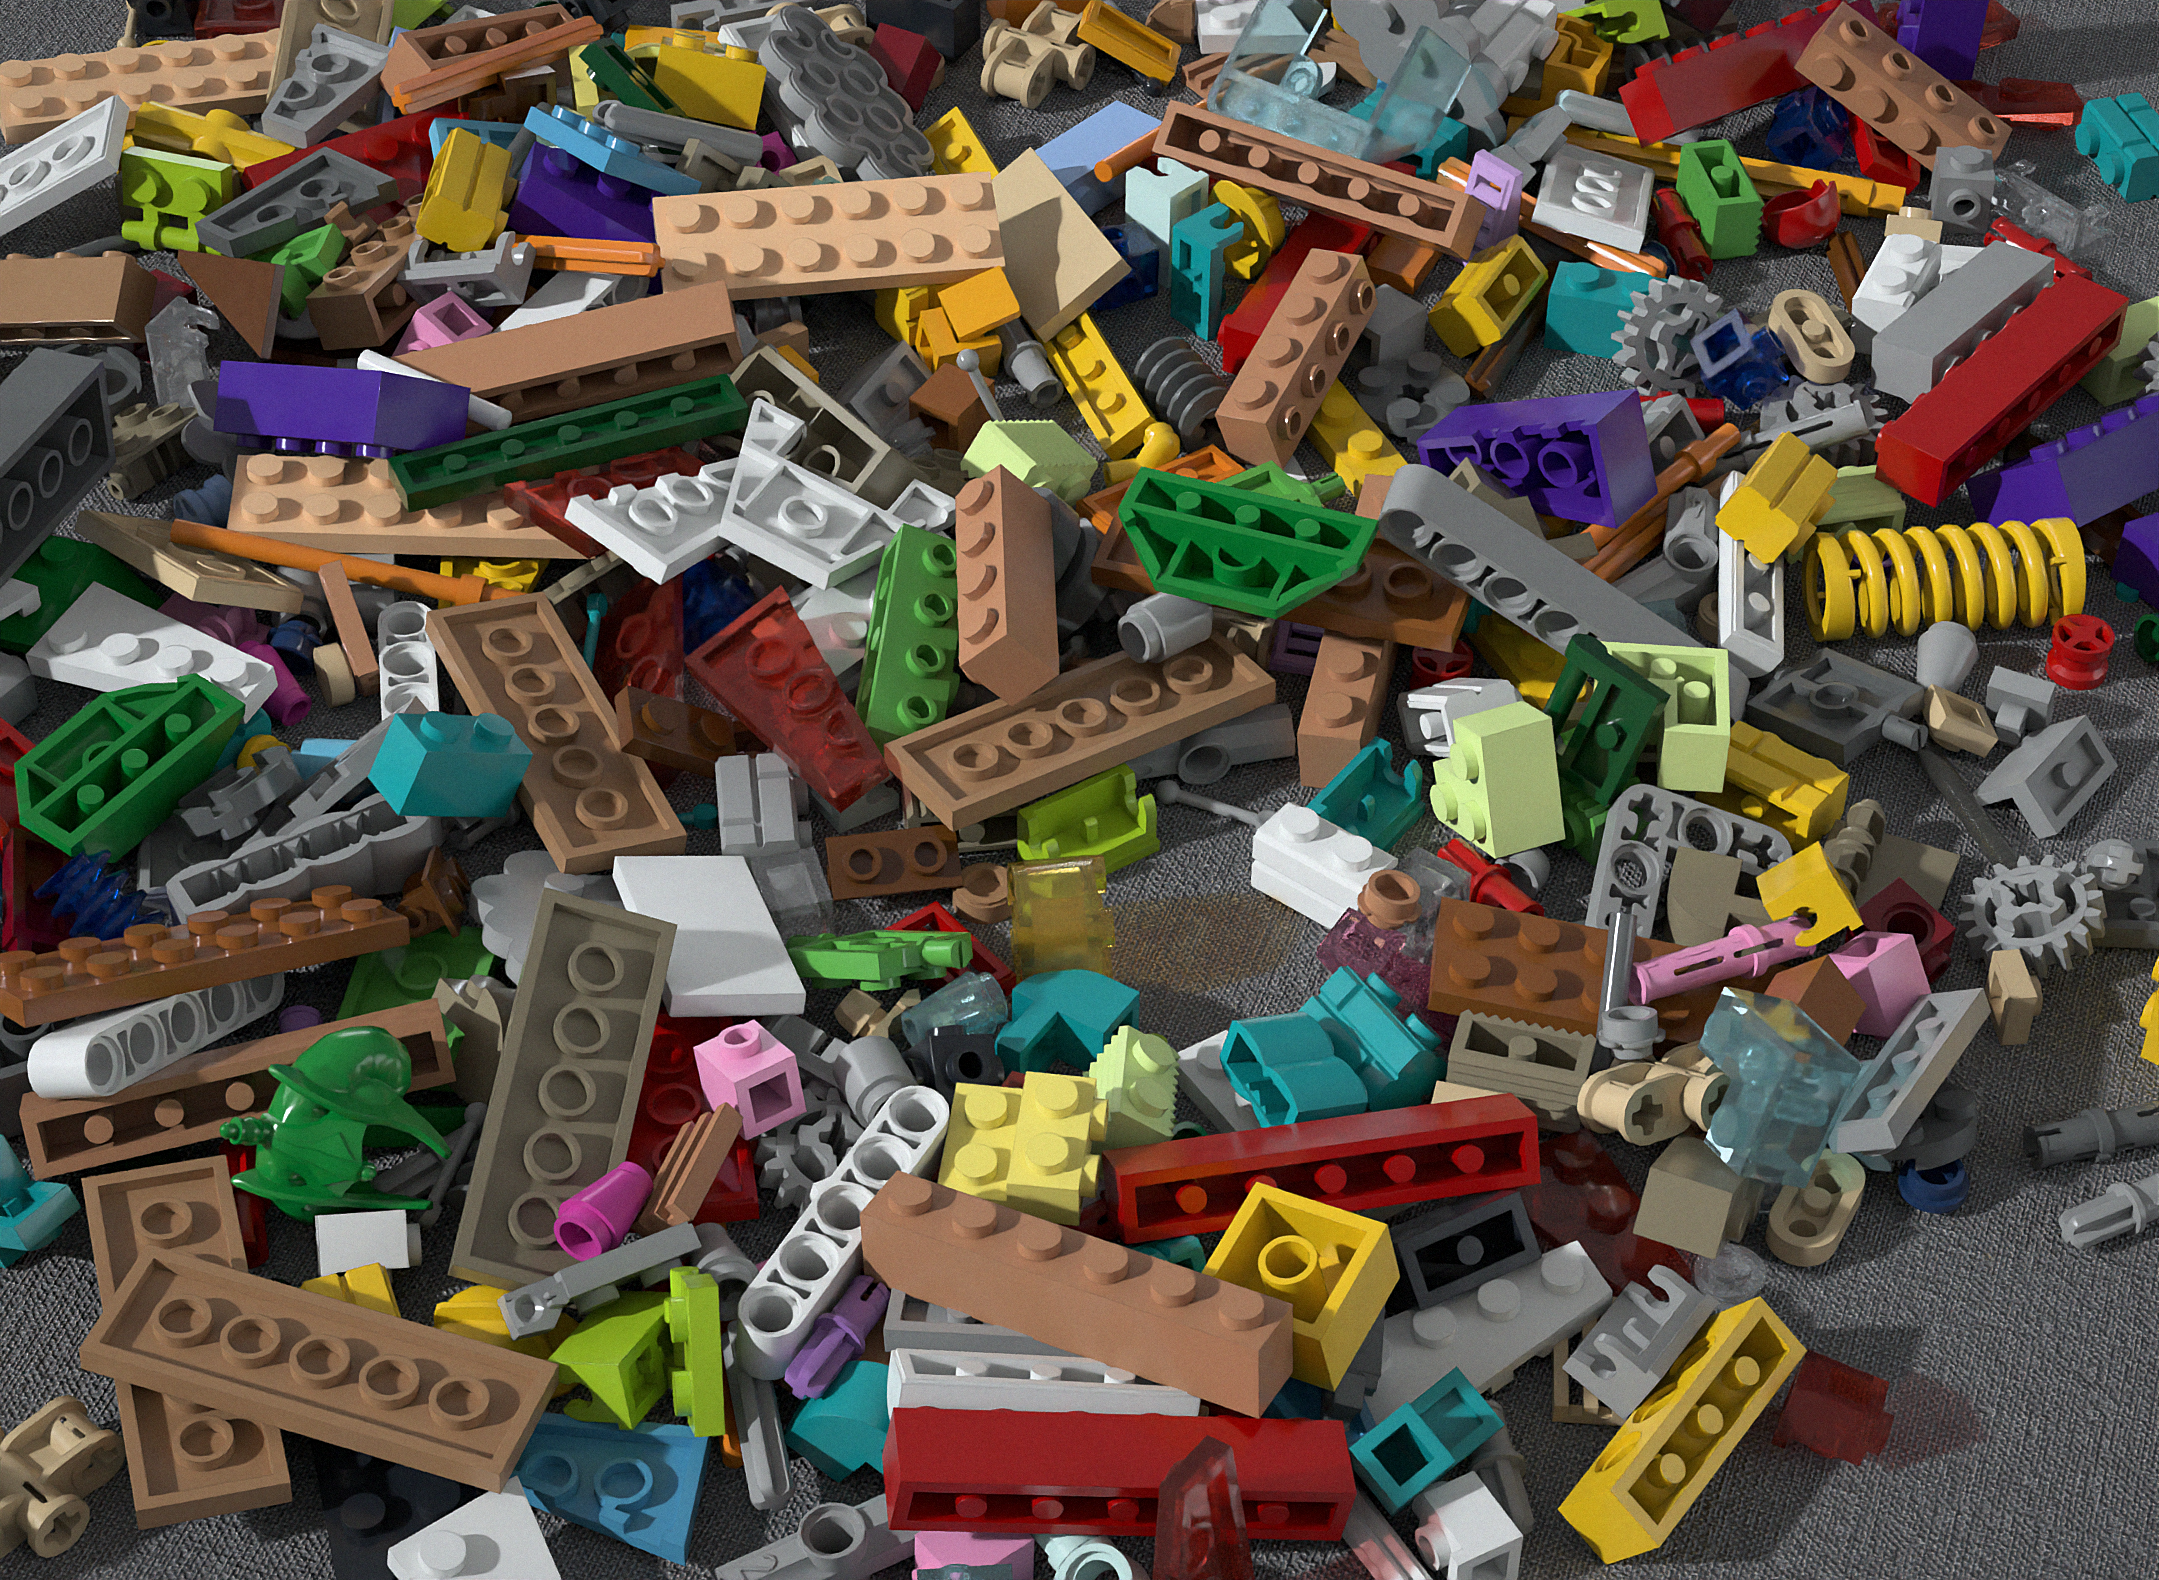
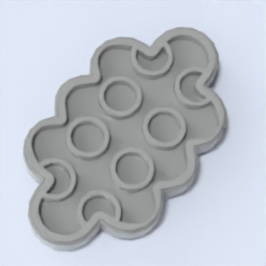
(1388, 29)
(843, 99)
(509, 902)

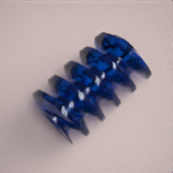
(96, 898)

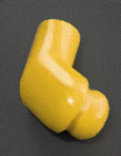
(1160, 448)

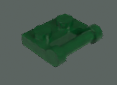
(1612, 725)

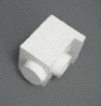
(365, 1239)
(1466, 1531)

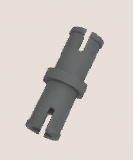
(2092, 1135)

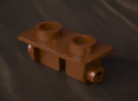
(893, 862)
(435, 896)

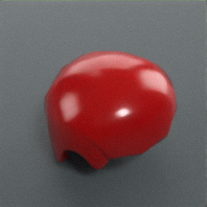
(1802, 216)

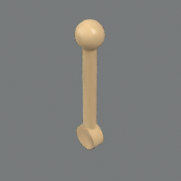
(128, 38)

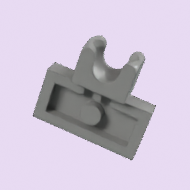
(1535, 140)

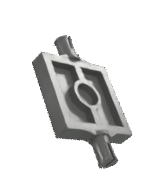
(1837, 706)

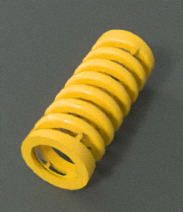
(2000, 591)

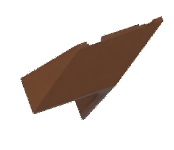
(250, 299)

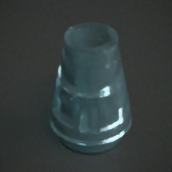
(965, 1001)

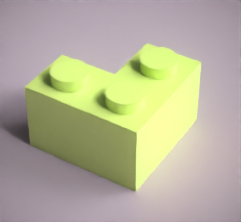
(1696, 720)
(1501, 781)

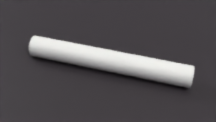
(478, 410)

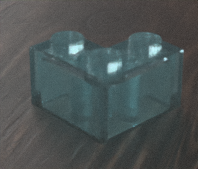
(1782, 1088)

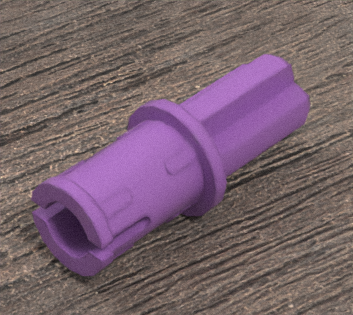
(837, 1338)

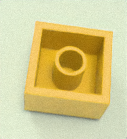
(1322, 1262)

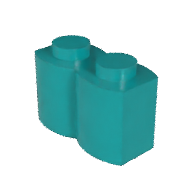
(1290, 1070)

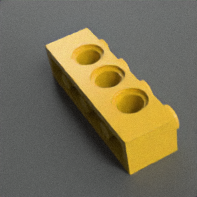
(1682, 1431)

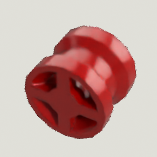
(2079, 652)
(1437, 666)

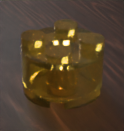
(1059, 916)

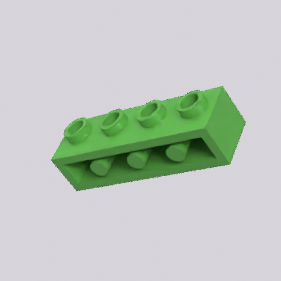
(911, 638)

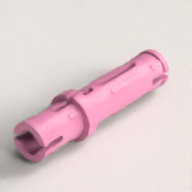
(1657, 979)

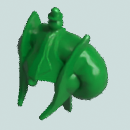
(324, 1111)

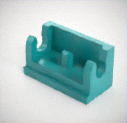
(1199, 269)
(1372, 798)

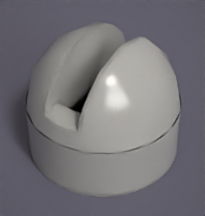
(1528, 869)

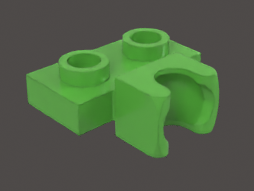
(305, 260)

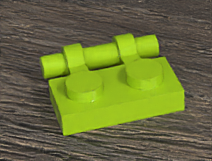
(171, 185)
(697, 1350)

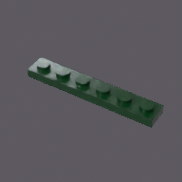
(567, 442)

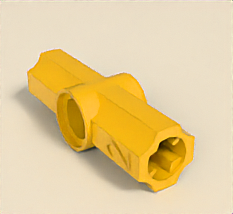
(216, 137)

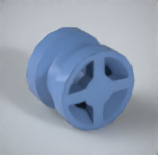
(207, 504)

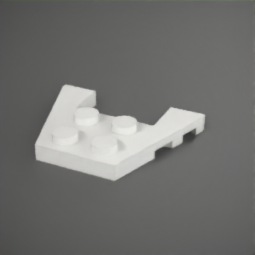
(808, 521)

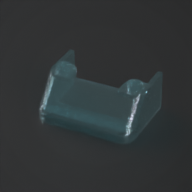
(1276, 87)

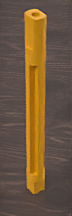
(1856, 194)

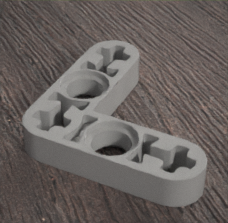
(1659, 843)

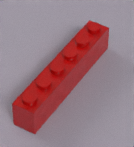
(1728, 78)
(1318, 231)
(2000, 389)
(1336, 1161)
(1104, 1471)

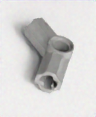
(1688, 555)

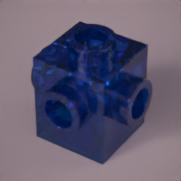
(1808, 129)
(1143, 259)
(1740, 359)
(711, 602)

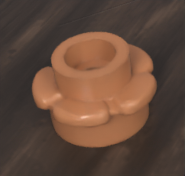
(1390, 899)

